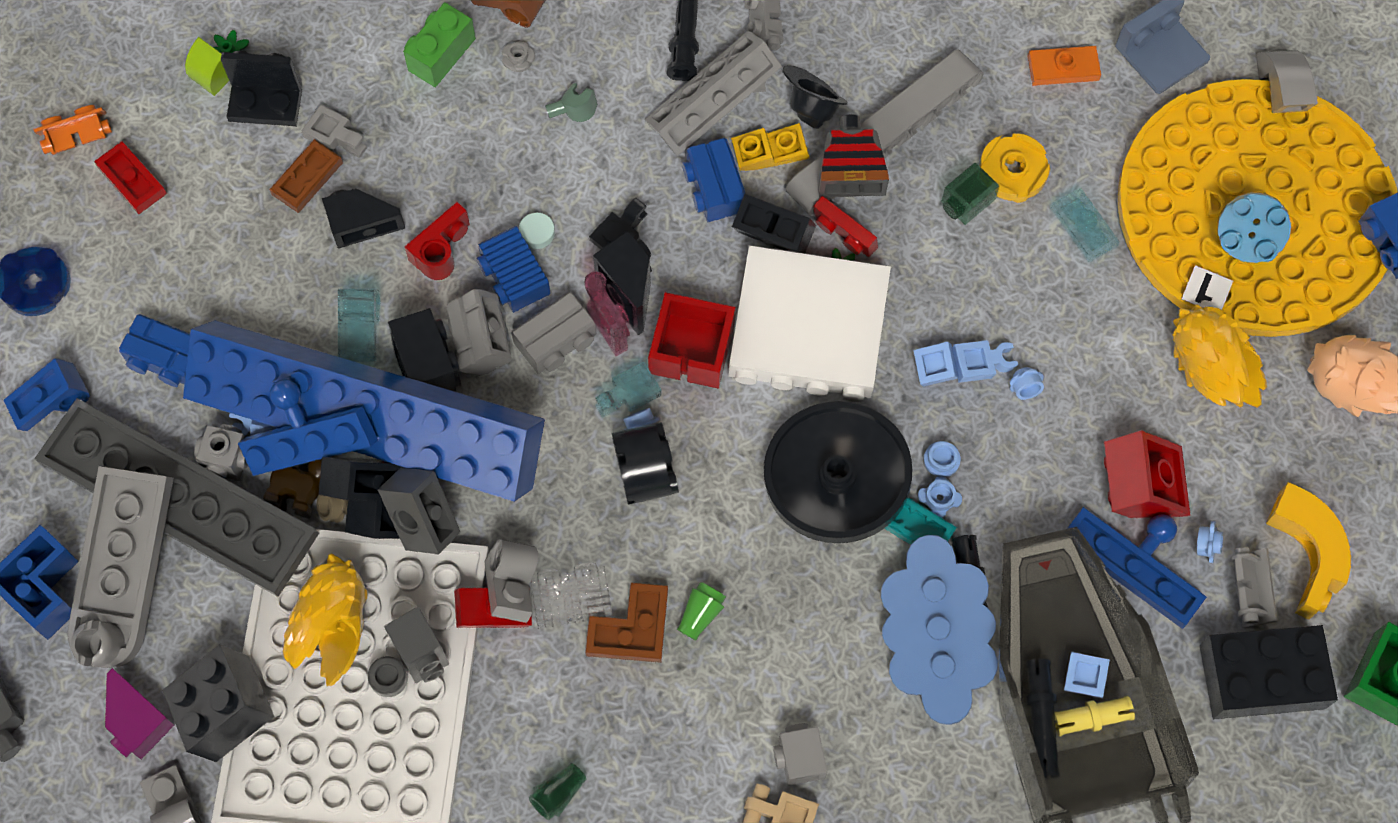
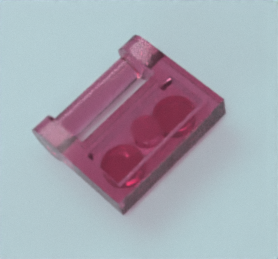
(608, 318)

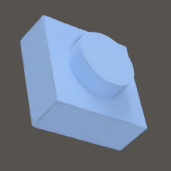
(935, 364)
(1087, 675)

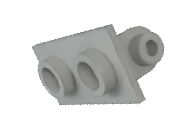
(762, 25)
(1254, 587)

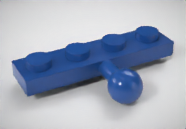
(304, 439)
(1139, 571)

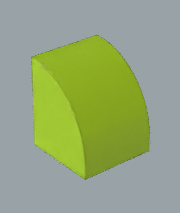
(205, 67)

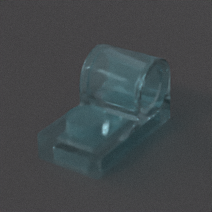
(358, 324)

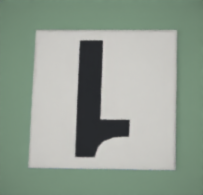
(1207, 288)

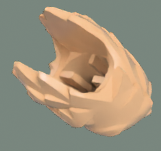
(1356, 374)

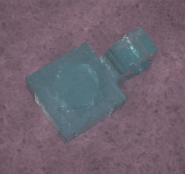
(632, 387)

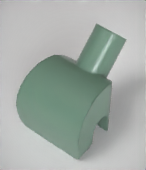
(576, 106)

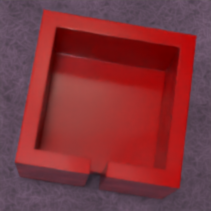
(691, 340)

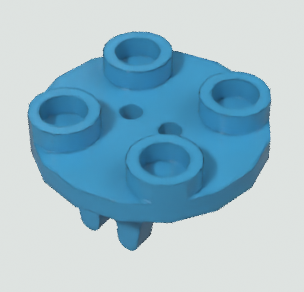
(1270, 233)

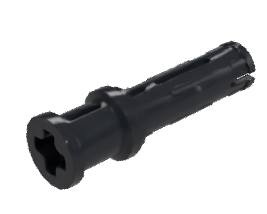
(683, 44)

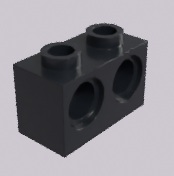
(773, 225)

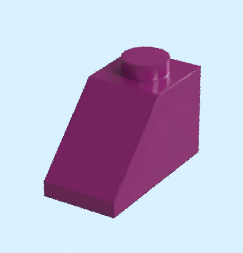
(132, 718)

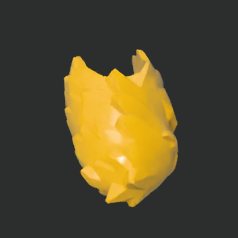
(1218, 357)
(328, 617)

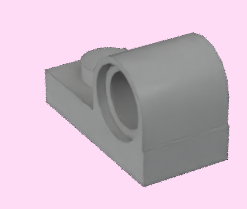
(508, 577)
(169, 798)

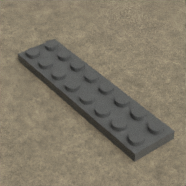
(203, 507)

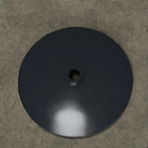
(843, 442)

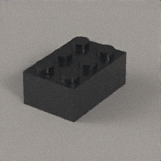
(1268, 672)

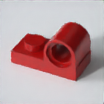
(435, 241)

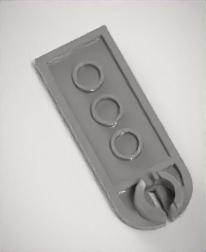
(118, 566)

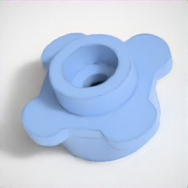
(640, 418)
(942, 487)
(1209, 541)

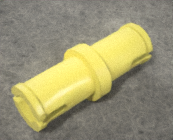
(1094, 715)

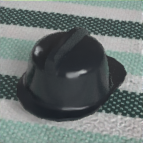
(811, 97)

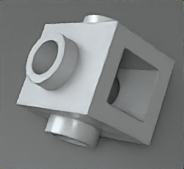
(225, 462)

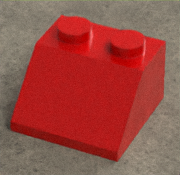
(1146, 476)

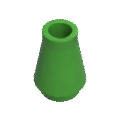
(700, 610)

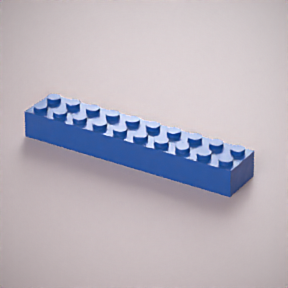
(413, 421)

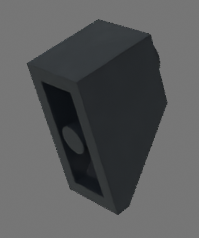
(360, 217)

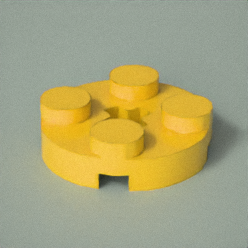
(1033, 162)

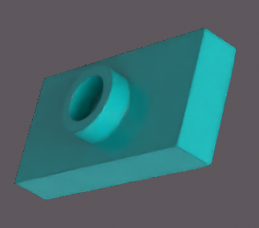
(917, 521)

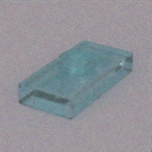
(1084, 225)

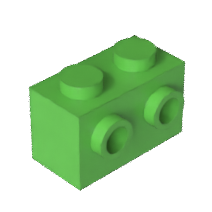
(439, 44)

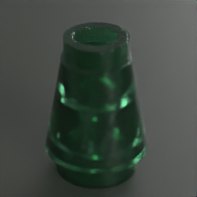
(557, 791)

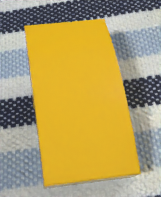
(764, 150)

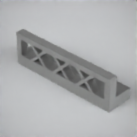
(713, 92)

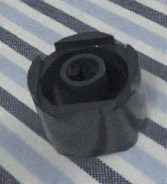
(645, 463)

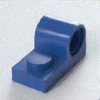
(48, 390)

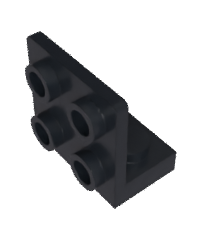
(262, 88)

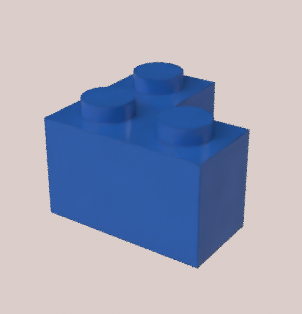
(28, 579)

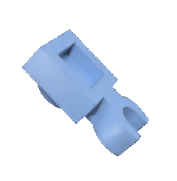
(977, 362)

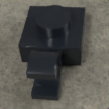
(616, 226)

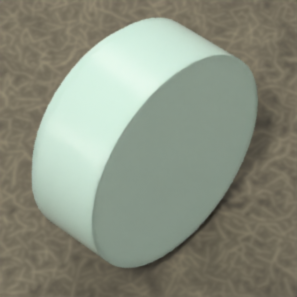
(537, 230)

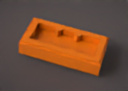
(1064, 65)

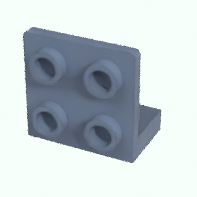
(1161, 46)

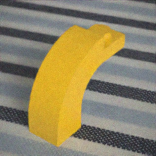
(1323, 539)

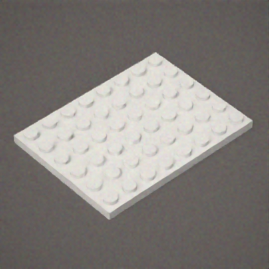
(342, 746)

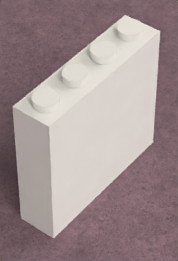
(809, 323)

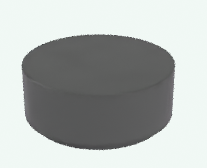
(387, 676)

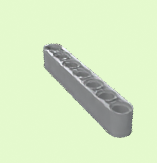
(900, 117)

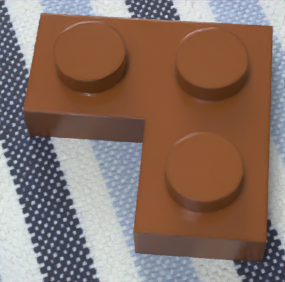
(639, 635)

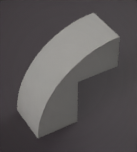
(1290, 80)

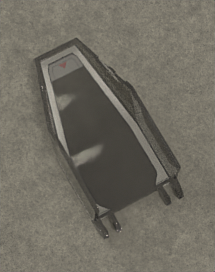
(1063, 603)

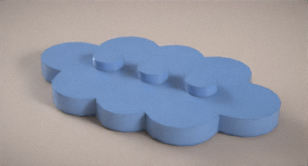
(939, 629)

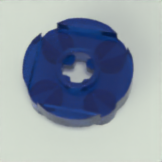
(22, 264)

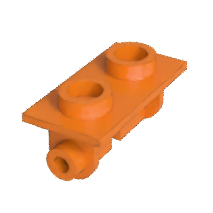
(59, 132)

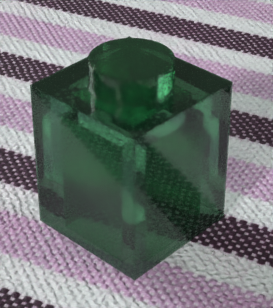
(969, 194)

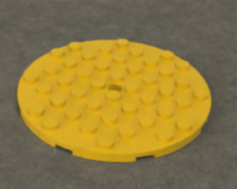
(1228, 144)

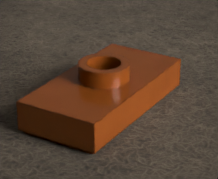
(306, 176)

